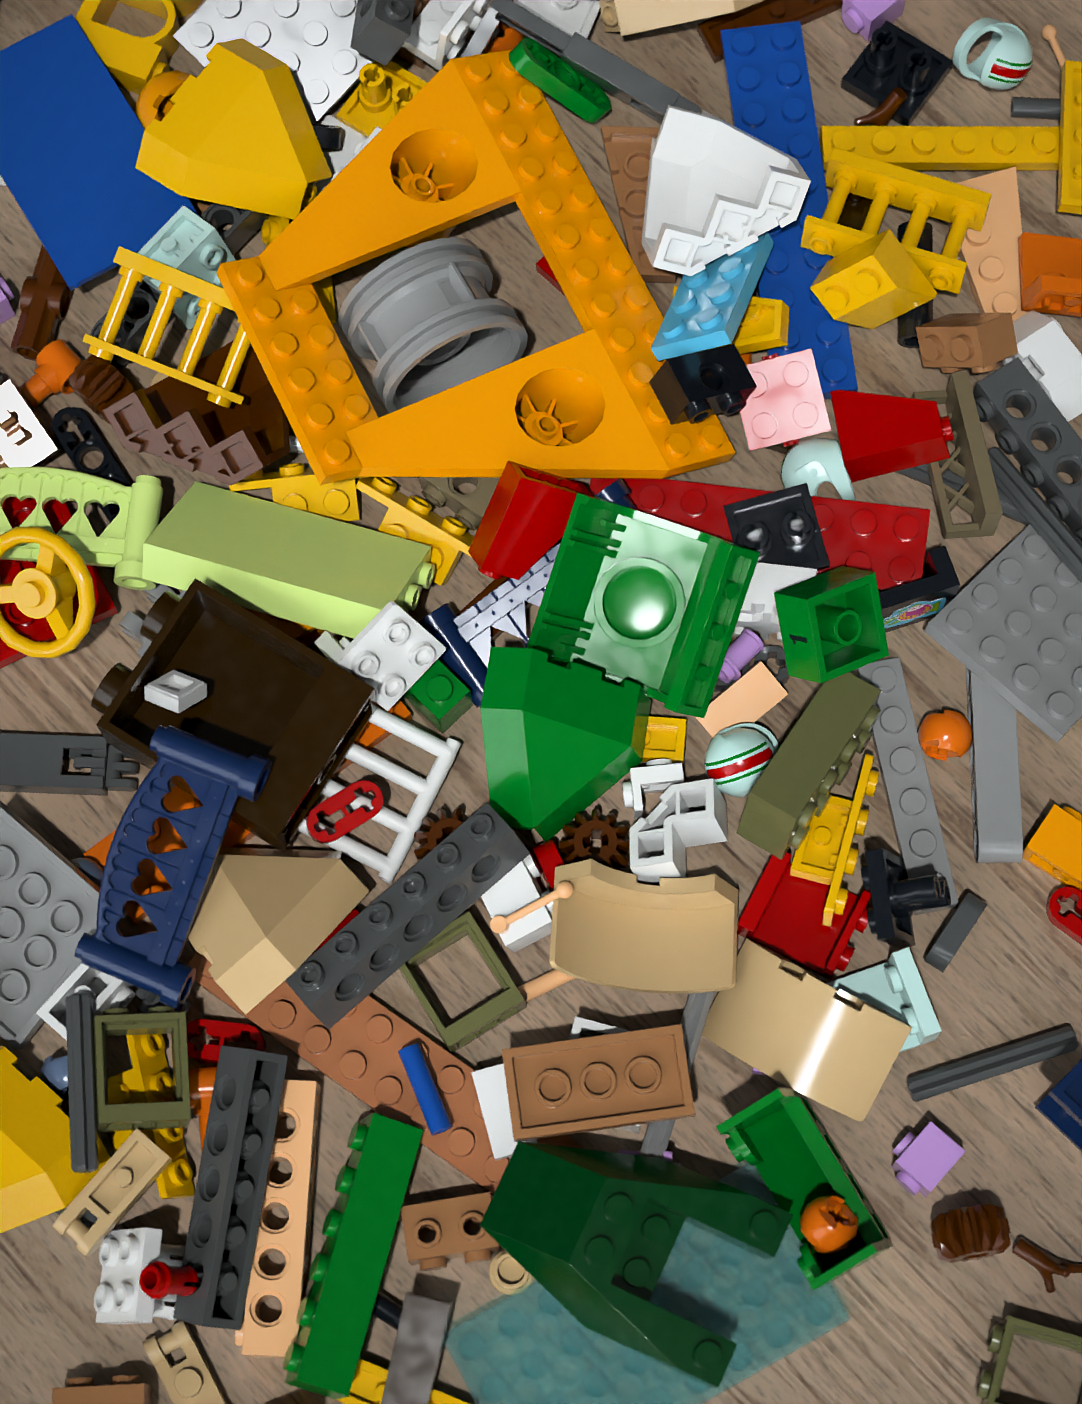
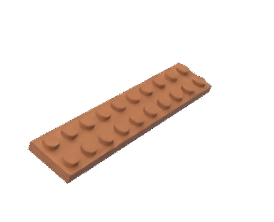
(365, 1061)

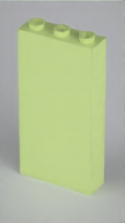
(285, 560)

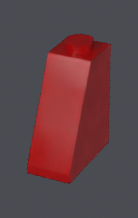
(888, 433)
(522, 520)

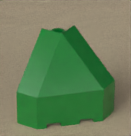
(555, 737)

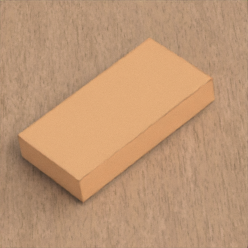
(743, 700)

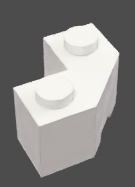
(1050, 360)
(686, 817)

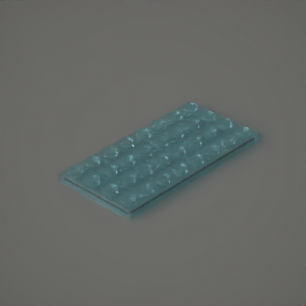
(540, 1354)

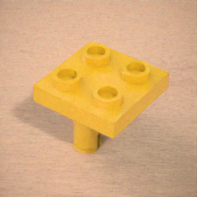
(379, 96)

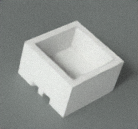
(759, 606)

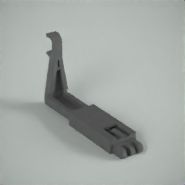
(584, 56)
(36, 760)

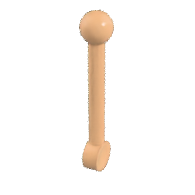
(1049, 33)
(501, 924)

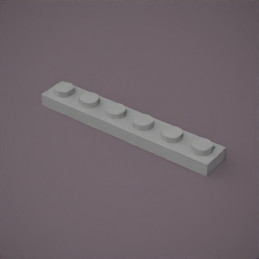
(907, 778)

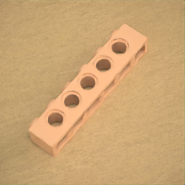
(271, 1340)

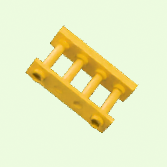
(903, 189)
(172, 285)

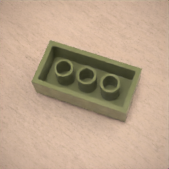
(810, 764)

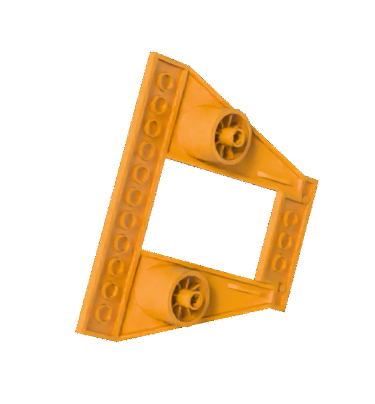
(477, 143)

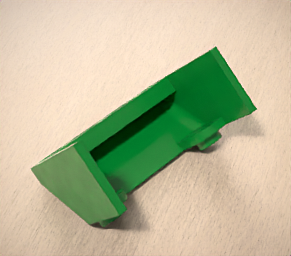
(799, 1165)

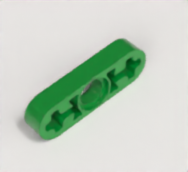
(559, 80)

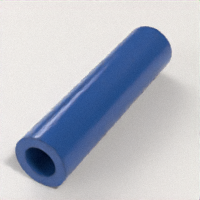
(425, 1089)

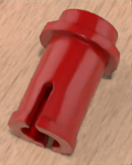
(161, 1279)

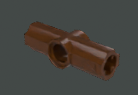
(42, 303)

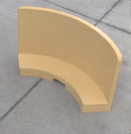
(643, 934)
(803, 1033)

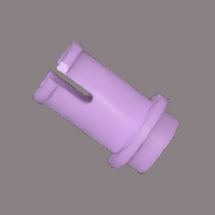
(739, 654)

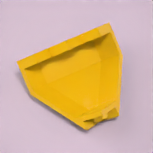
(237, 136)
(34, 1149)

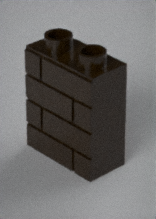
(261, 699)

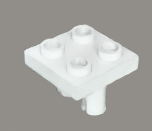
(122, 1261)

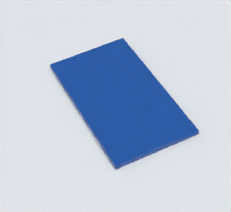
(74, 154)

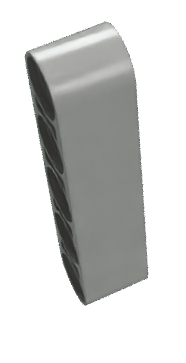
(994, 775)

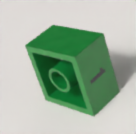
(831, 624)

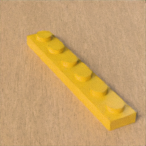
(948, 146)

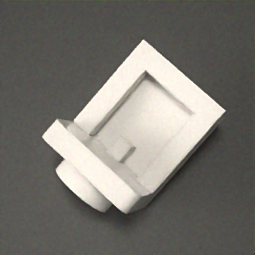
(650, 779)

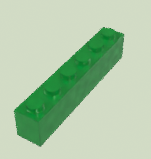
(353, 1256)

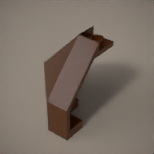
(201, 435)

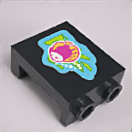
(923, 597)

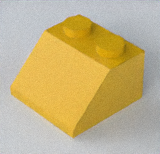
(872, 283)

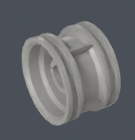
(430, 321)

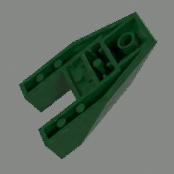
(602, 1231)

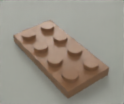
(598, 1083)

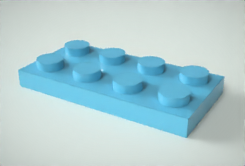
(712, 302)

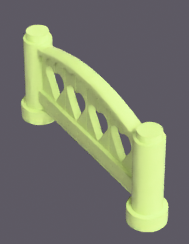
(117, 545)

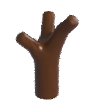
(884, 112)
(1045, 1263)

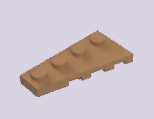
(628, 163)

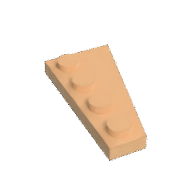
(994, 251)

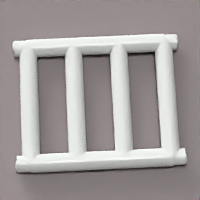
(424, 788)

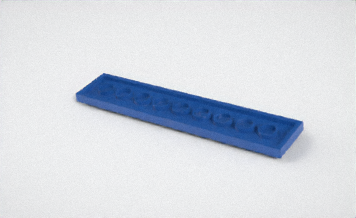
(775, 104)

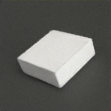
(175, 691)

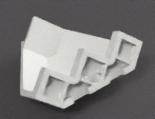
(713, 191)

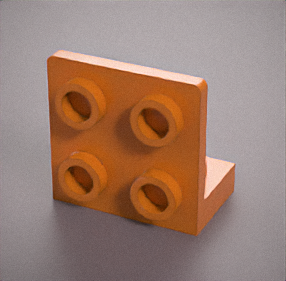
(1051, 274)

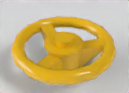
(48, 593)

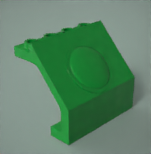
(643, 602)

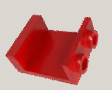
(788, 919)

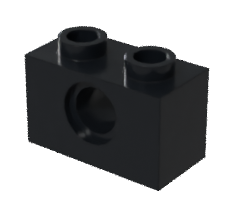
(703, 384)

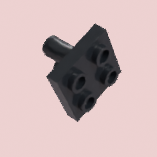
(898, 61)
(779, 528)
(897, 897)

